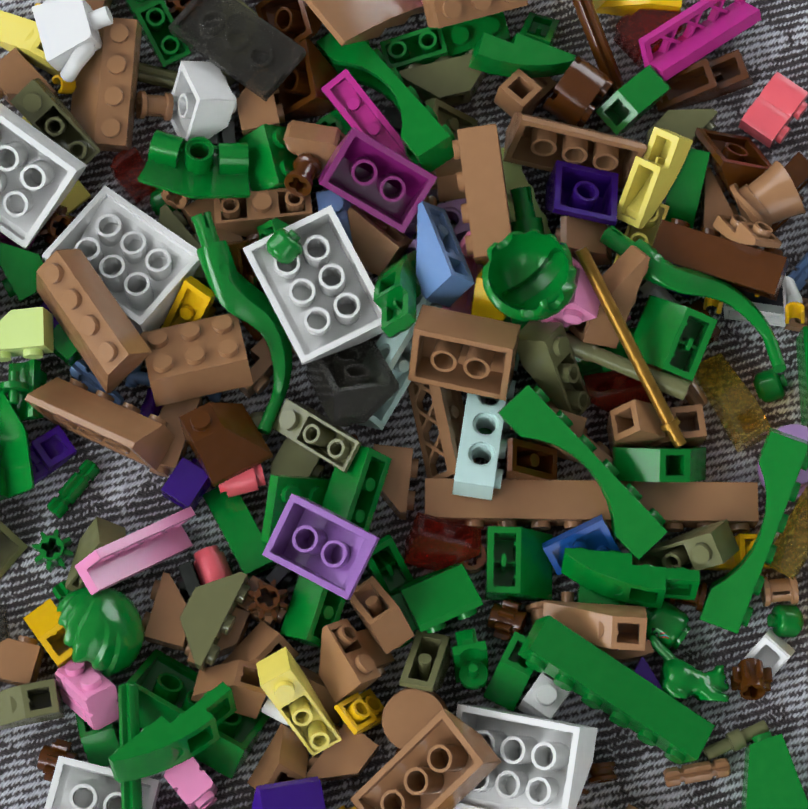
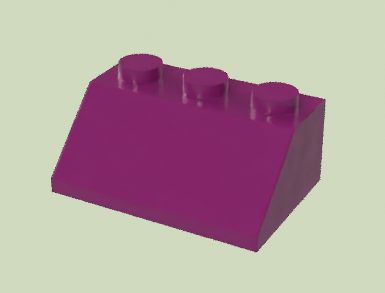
(376, 179)

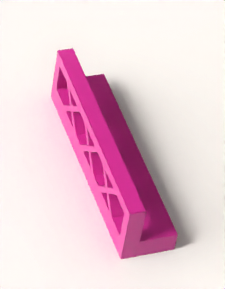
(697, 37)
(361, 112)

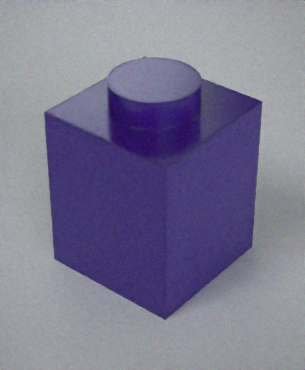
(186, 484)

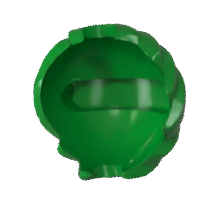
(529, 275)
(101, 629)

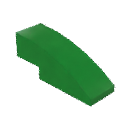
(523, 53)
(687, 188)
(239, 531)

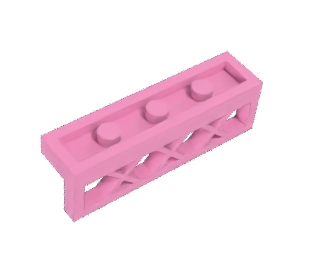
(135, 552)

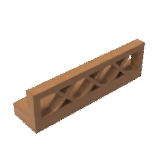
(446, 413)

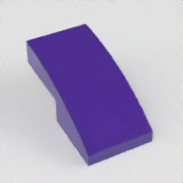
(50, 452)

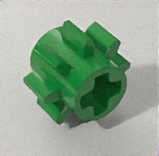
(48, 543)

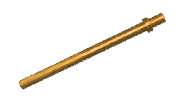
(669, 422)

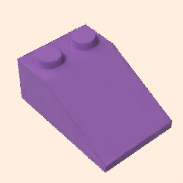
(320, 546)

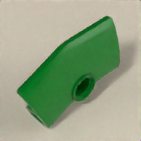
(218, 174)
(15, 454)

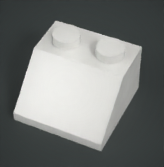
(201, 100)

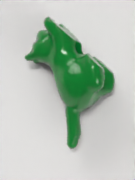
(684, 680)

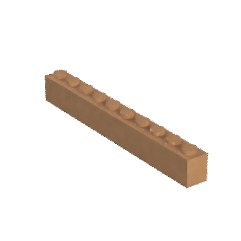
(578, 501)

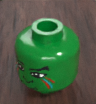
(667, 624)

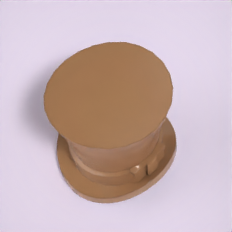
(769, 197)
(408, 713)

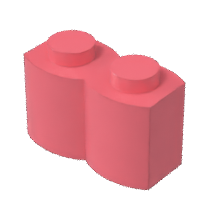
(773, 110)

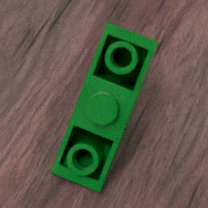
(660, 464)

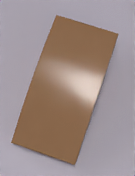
(362, 19)

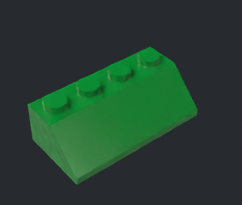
(167, 691)

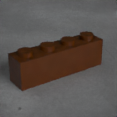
(735, 263)

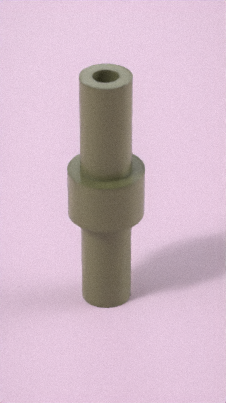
(735, 740)

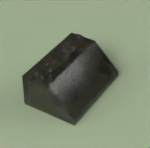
(352, 383)

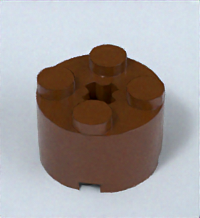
(576, 92)

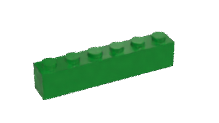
(355, 499)
(615, 690)

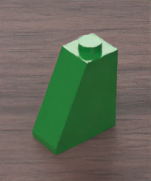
(770, 776)

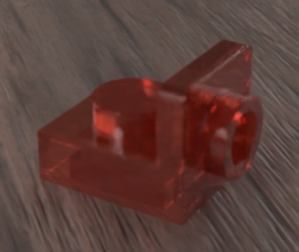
(126, 169)

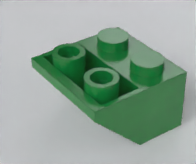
(270, 158)
(673, 337)
(517, 565)
(440, 597)

